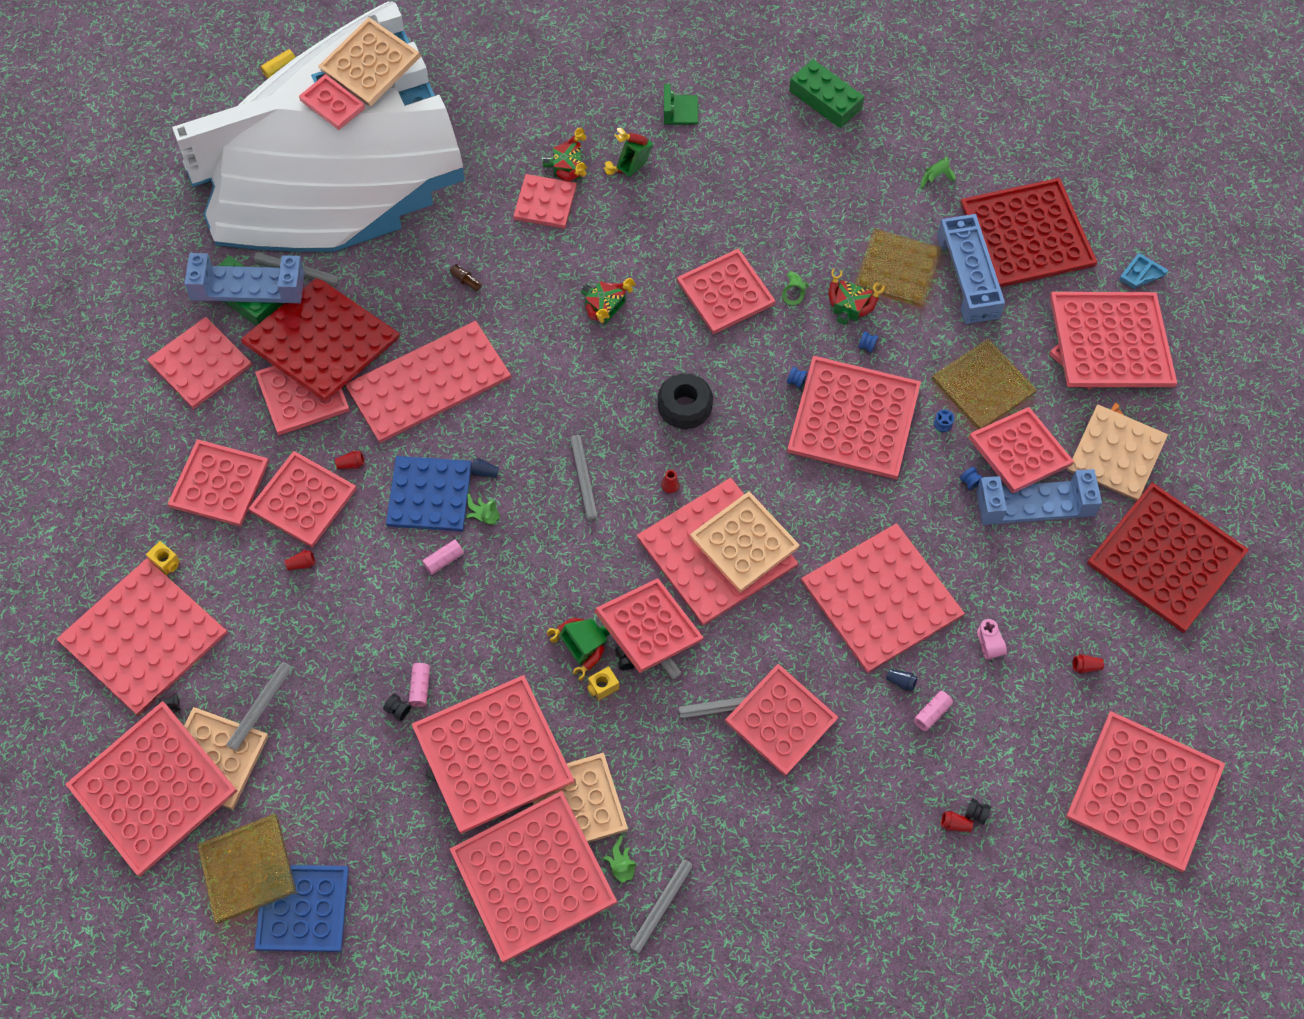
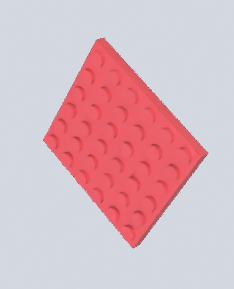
(1112, 339)
(854, 417)
(688, 568)
(882, 597)
(142, 636)
(492, 754)
(151, 788)
(1146, 791)
(533, 876)

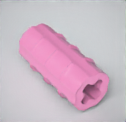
(443, 557)
(419, 684)
(933, 711)

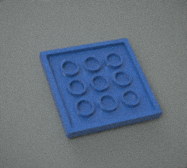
(429, 493)
(311, 917)

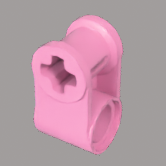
(992, 642)

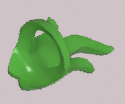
(937, 169)
(795, 280)
(484, 512)
(621, 866)

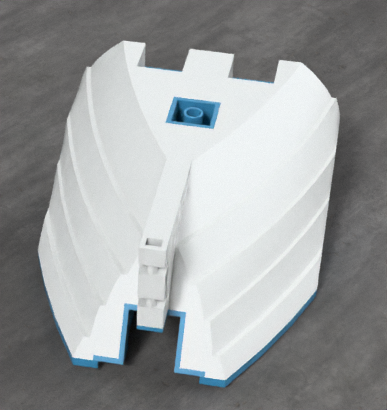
(301, 183)

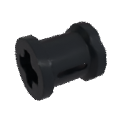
(172, 701)

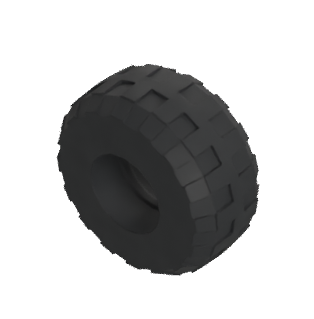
(685, 415)

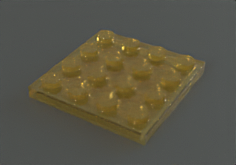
(900, 266)
(984, 384)
(246, 868)

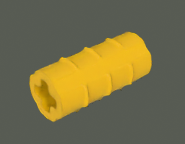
(277, 63)

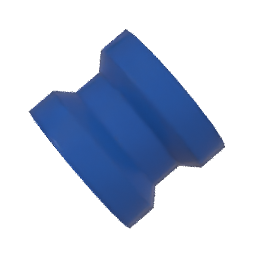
(868, 342)
(797, 377)
(944, 416)
(971, 478)

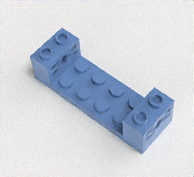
(973, 268)
(244, 283)
(1039, 501)

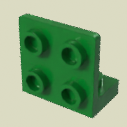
(679, 108)

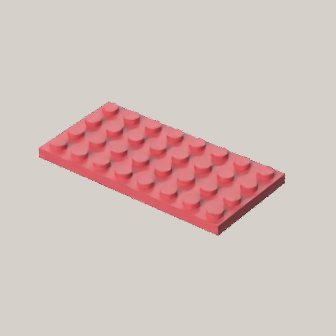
(427, 381)

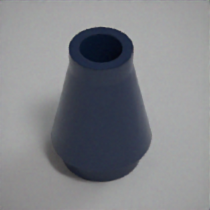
(483, 469)
(902, 679)

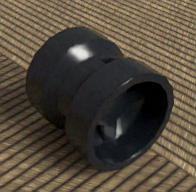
(624, 662)
(397, 707)
(973, 809)

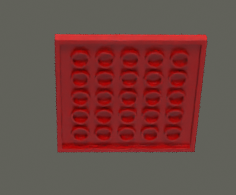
(1031, 232)
(321, 339)
(1167, 557)

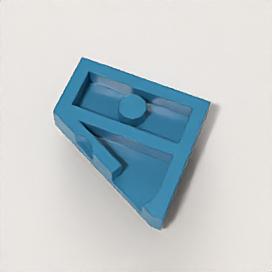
(1141, 272)

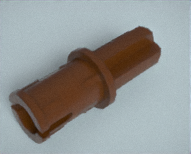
(465, 277)

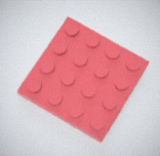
(725, 291)
(199, 362)
(294, 405)
(1020, 450)
(218, 483)
(302, 499)
(648, 625)
(781, 719)

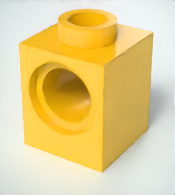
(160, 552)
(607, 676)

